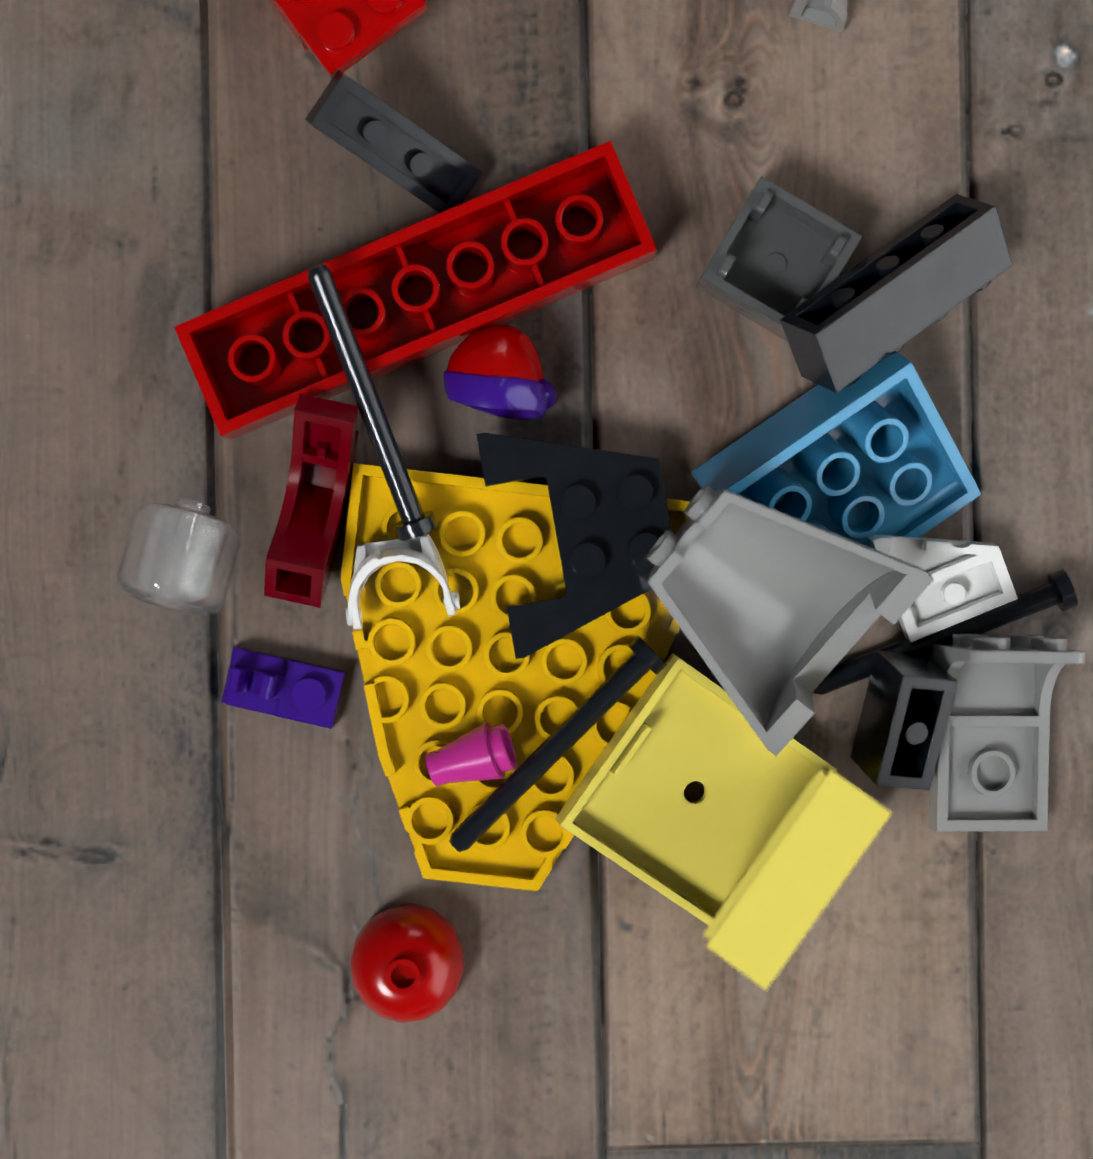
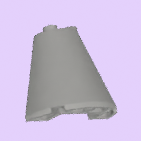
(773, 602)

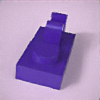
(283, 687)

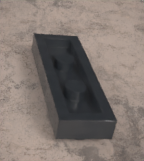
(392, 144)

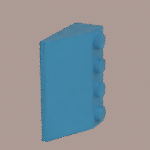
(852, 458)

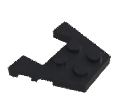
(605, 521)

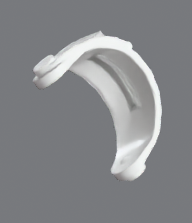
(374, 555)

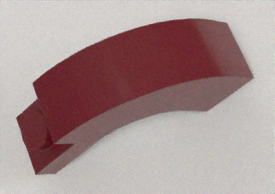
(313, 501)

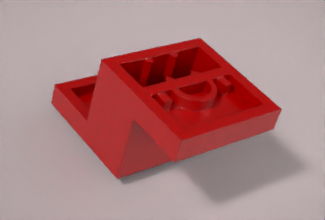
(346, 30)

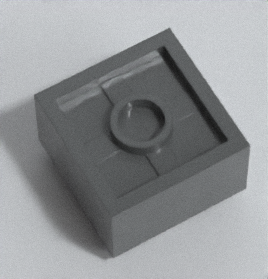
(776, 256)

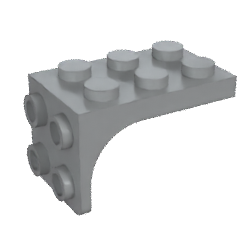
(997, 732)

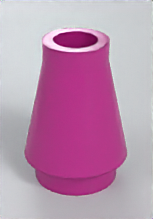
(475, 756)

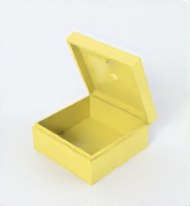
(757, 846)

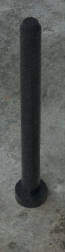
(413, 519)
(1057, 592)
(557, 744)

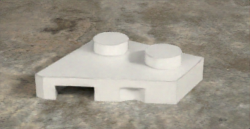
(966, 582)

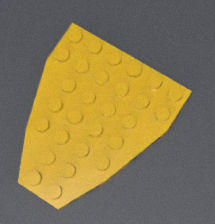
(447, 674)

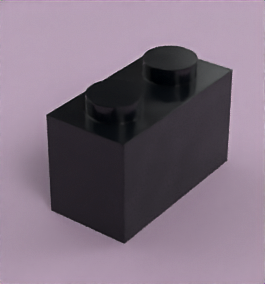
(903, 720)

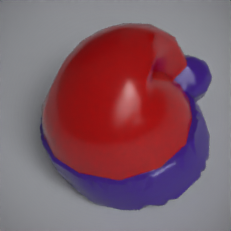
(499, 375)

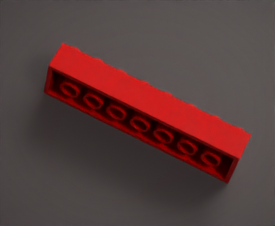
(421, 289)

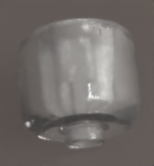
(179, 557)

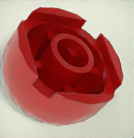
(407, 963)

